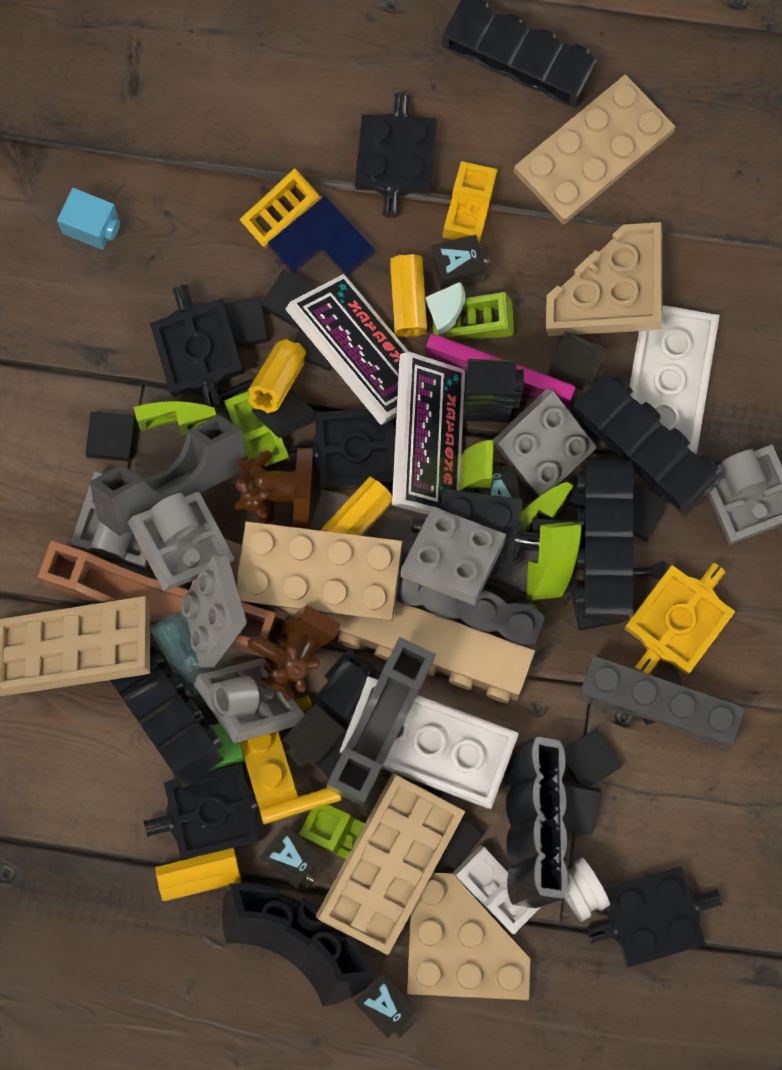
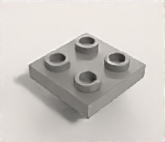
(544, 443)
(748, 494)
(178, 538)
(98, 539)
(453, 555)
(213, 611)
(244, 705)

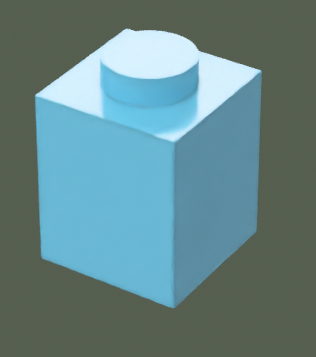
(88, 219)

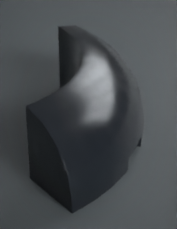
(290, 928)

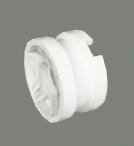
(584, 890)

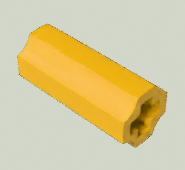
(408, 295)
(277, 376)
(361, 509)
(198, 874)

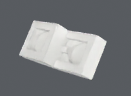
(488, 884)

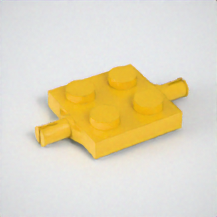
(680, 619)

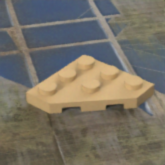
(613, 287)
(461, 947)

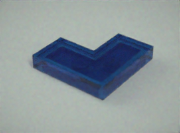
(322, 230)

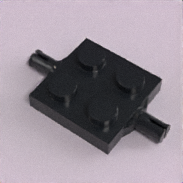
(396, 154)
(197, 347)
(351, 449)
(495, 513)
(209, 813)
(654, 916)

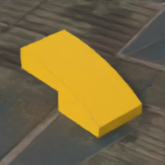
(469, 201)

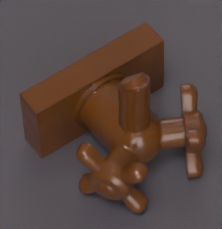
(276, 486)
(301, 637)

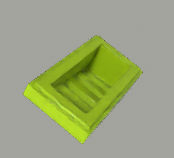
(489, 328)

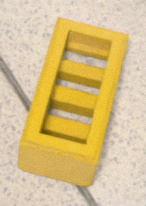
(282, 189)

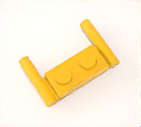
(273, 779)

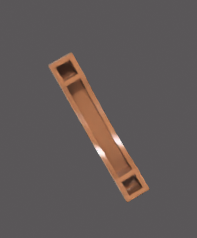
(100, 581)

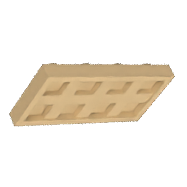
(594, 149)
(319, 570)
(75, 646)
(390, 864)

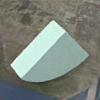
(446, 306)

